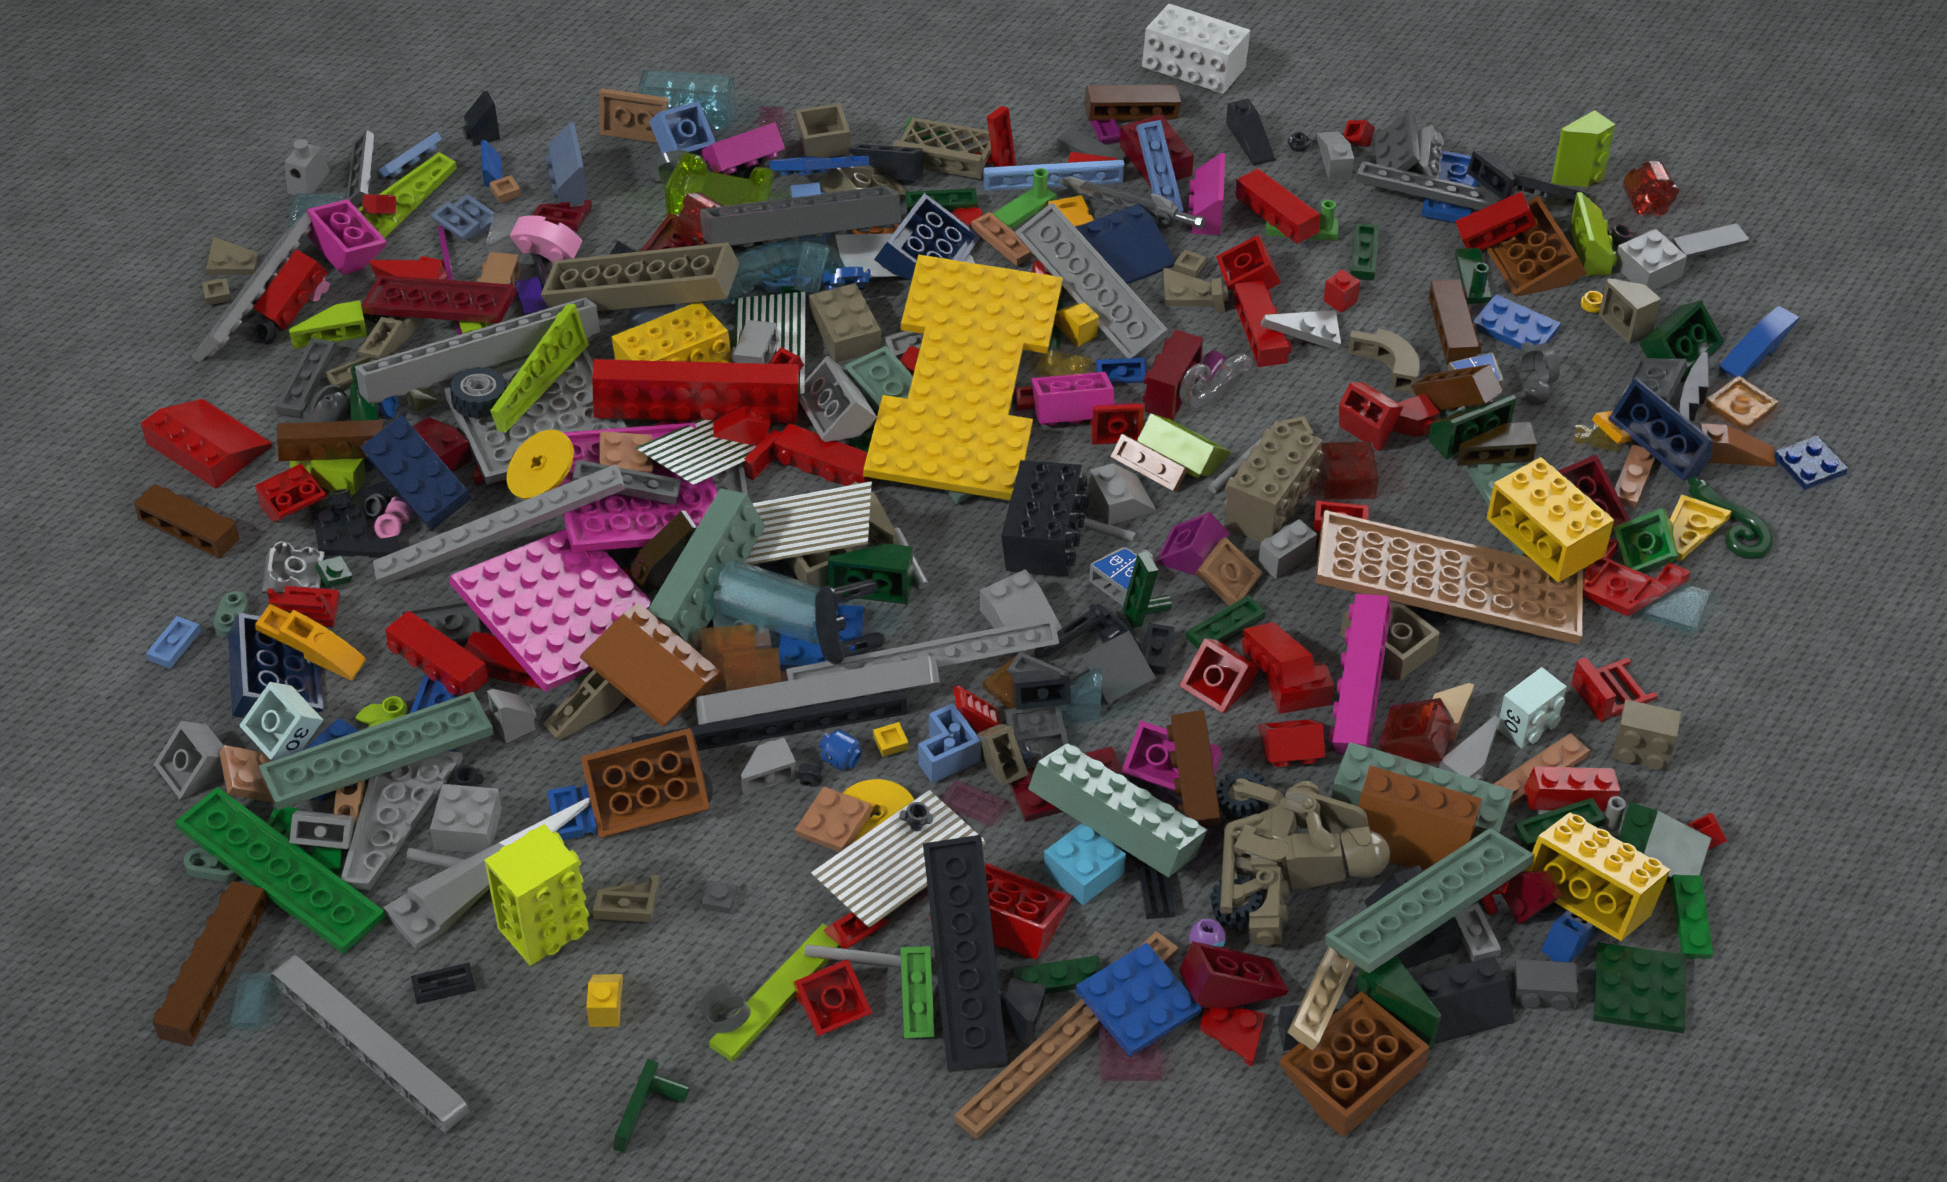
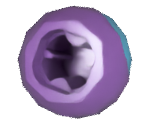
(1208, 932)

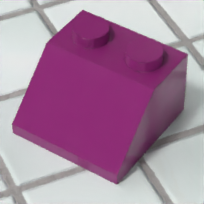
(1191, 543)

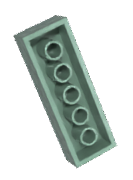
(722, 536)
(1356, 762)
(1117, 809)

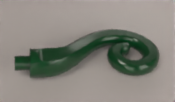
(1702, 491)

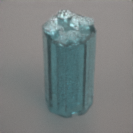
(767, 600)

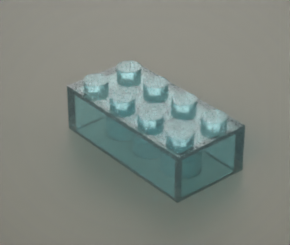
(713, 92)

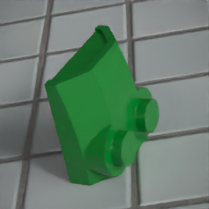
(1647, 541)

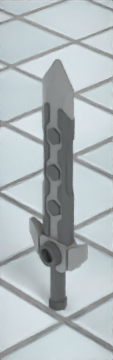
(1159, 207)

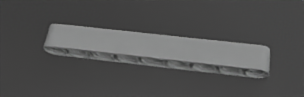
(817, 690)
(371, 1042)

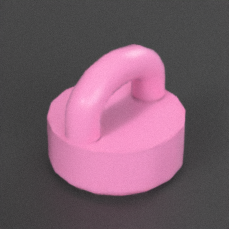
(400, 509)
(388, 525)

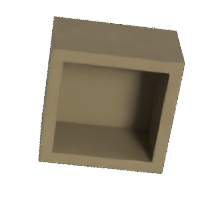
(823, 131)
(1646, 735)

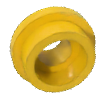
(1591, 301)

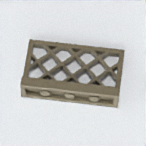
(945, 158)

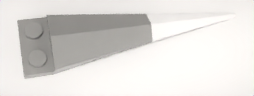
(443, 898)

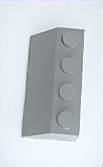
(835, 403)

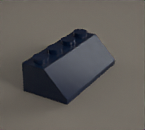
(1662, 431)

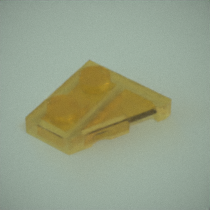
(1062, 364)

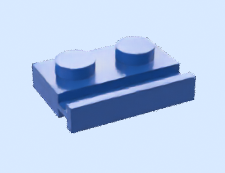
(580, 824)

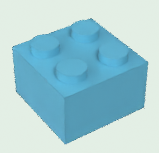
(1084, 863)

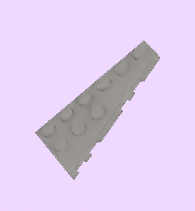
(391, 812)

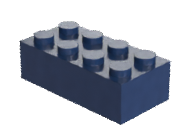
(416, 472)

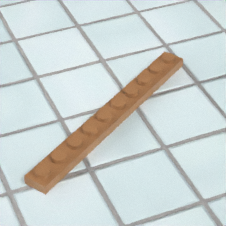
(1039, 1059)

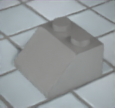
(1119, 494)
(190, 759)

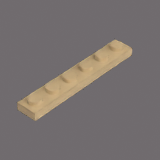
(1321, 998)

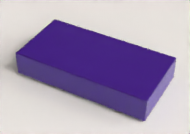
(530, 296)

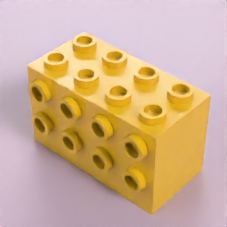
(682, 335)
(1549, 519)
(1599, 875)

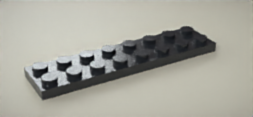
(965, 954)

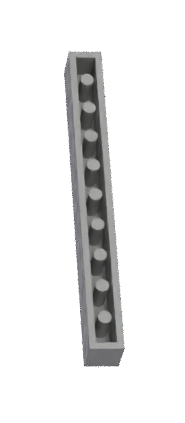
(473, 349)

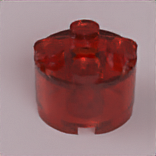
(1650, 188)
(688, 222)

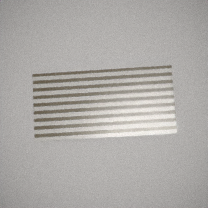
(812, 523)
(888, 862)

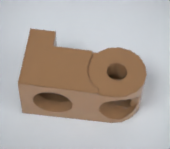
(349, 800)

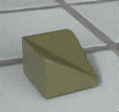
(421, 398)

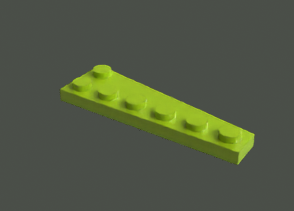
(412, 191)
(549, 359)

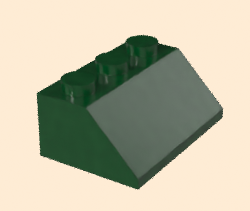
(1683, 336)
(1451, 431)

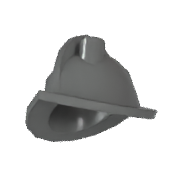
(329, 405)

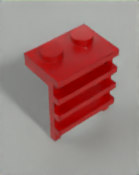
(314, 603)
(1600, 688)

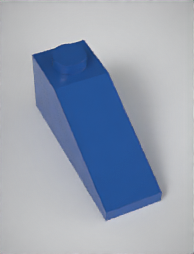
(1568, 937)

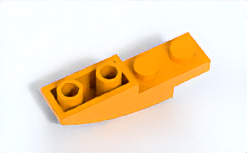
(312, 639)

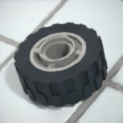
(476, 391)

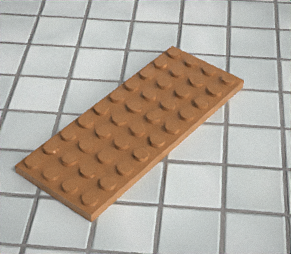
(1448, 577)

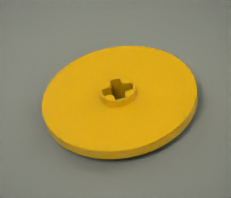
(540, 464)
(884, 798)

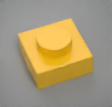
(890, 739)

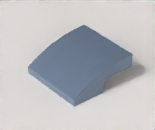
(465, 218)

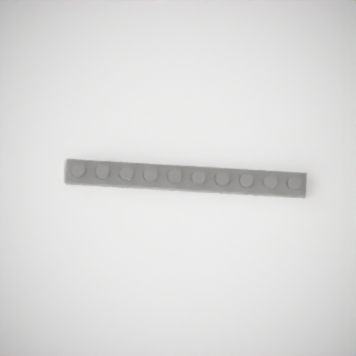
(498, 525)
(948, 650)

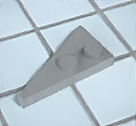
(1315, 327)

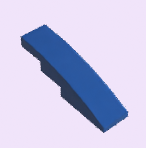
(1759, 342)

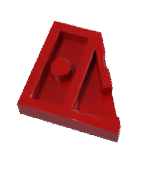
(1234, 1029)

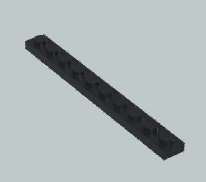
(794, 720)

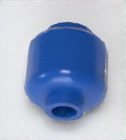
(840, 750)

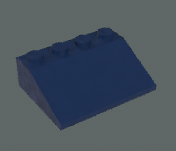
(926, 232)
(1129, 243)
(262, 659)

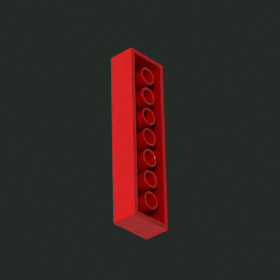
(692, 389)

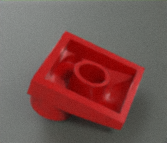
(1113, 420)
(832, 997)

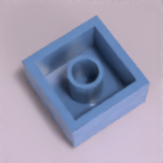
(682, 129)

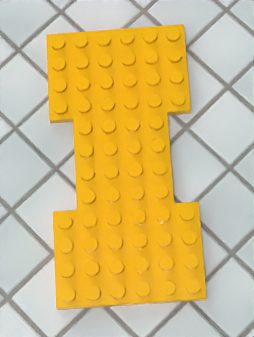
(957, 415)

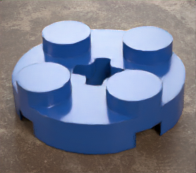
(847, 276)

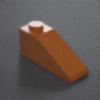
(1737, 448)

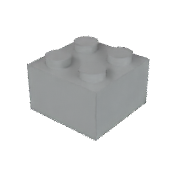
(1650, 260)
(465, 818)

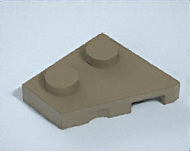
(231, 259)
(1186, 290)
(627, 901)

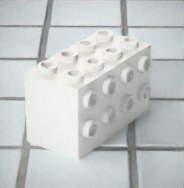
(1195, 48)

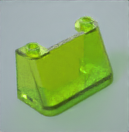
(692, 177)

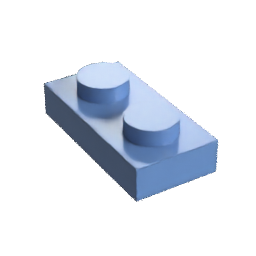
(173, 642)

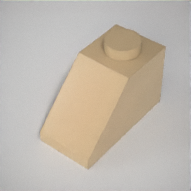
(1457, 702)

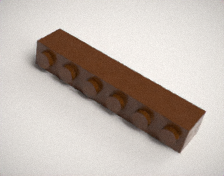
(210, 963)

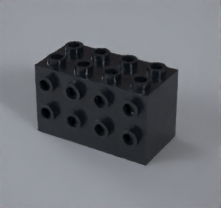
(1045, 518)

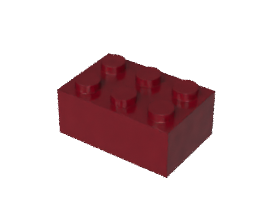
(1179, 153)
(1169, 368)

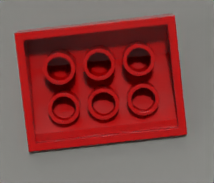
(203, 440)
(1023, 911)

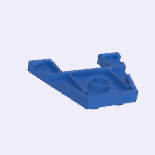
(805, 164)

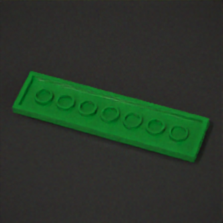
(280, 868)

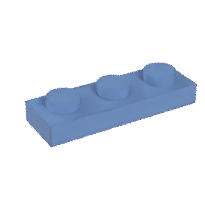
(410, 156)

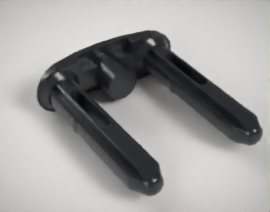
(1097, 614)
(829, 624)

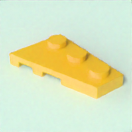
(1694, 523)

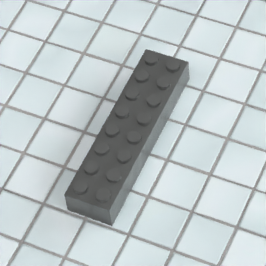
(801, 216)

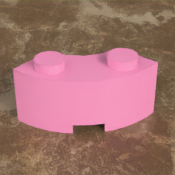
(545, 238)

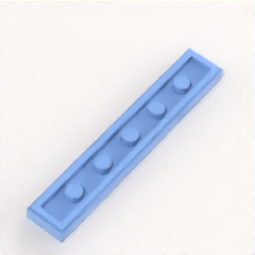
(1022, 176)

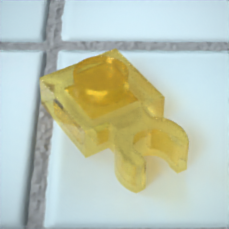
(1596, 436)

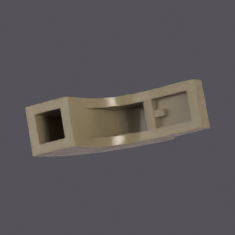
(1393, 352)

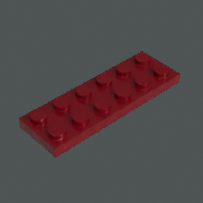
(439, 299)

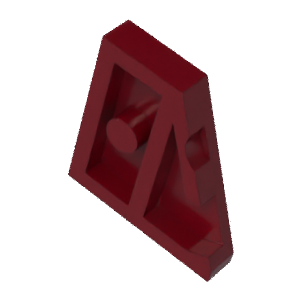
(563, 213)
(1530, 894)

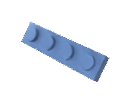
(1158, 161)

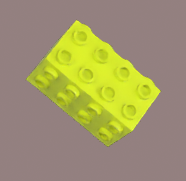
(537, 894)

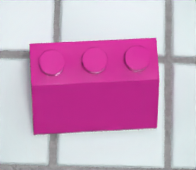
(744, 149)
(1208, 195)
(344, 236)
(1070, 396)
(1151, 758)

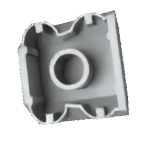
(291, 567)

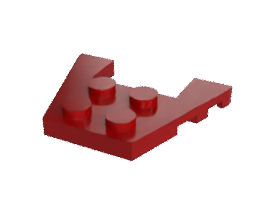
(1625, 588)

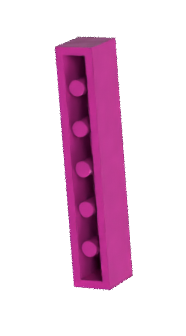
(1361, 672)

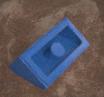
(490, 163)
(1123, 370)

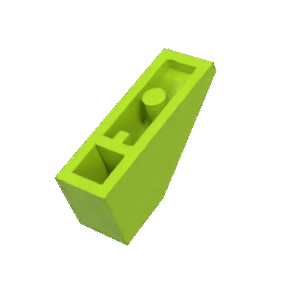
(334, 324)
(336, 473)

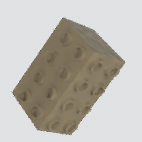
(1272, 482)

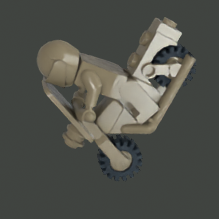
(1270, 856)

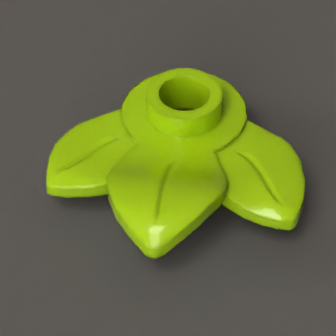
(380, 713)

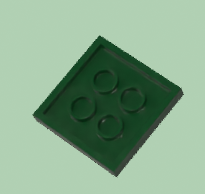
(1640, 987)

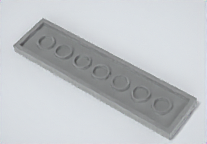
(1093, 281)
(253, 289)

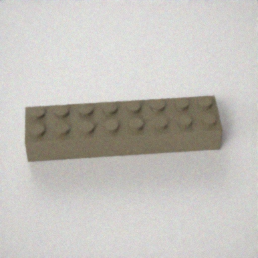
(644, 277)

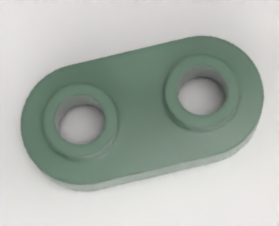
(228, 609)
(211, 869)

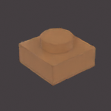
(505, 189)

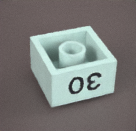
(1532, 708)
(280, 721)

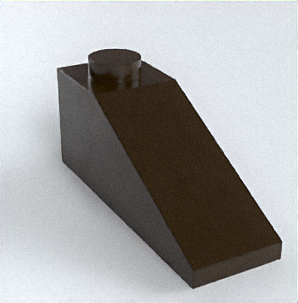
(1500, 445)
(662, 552)

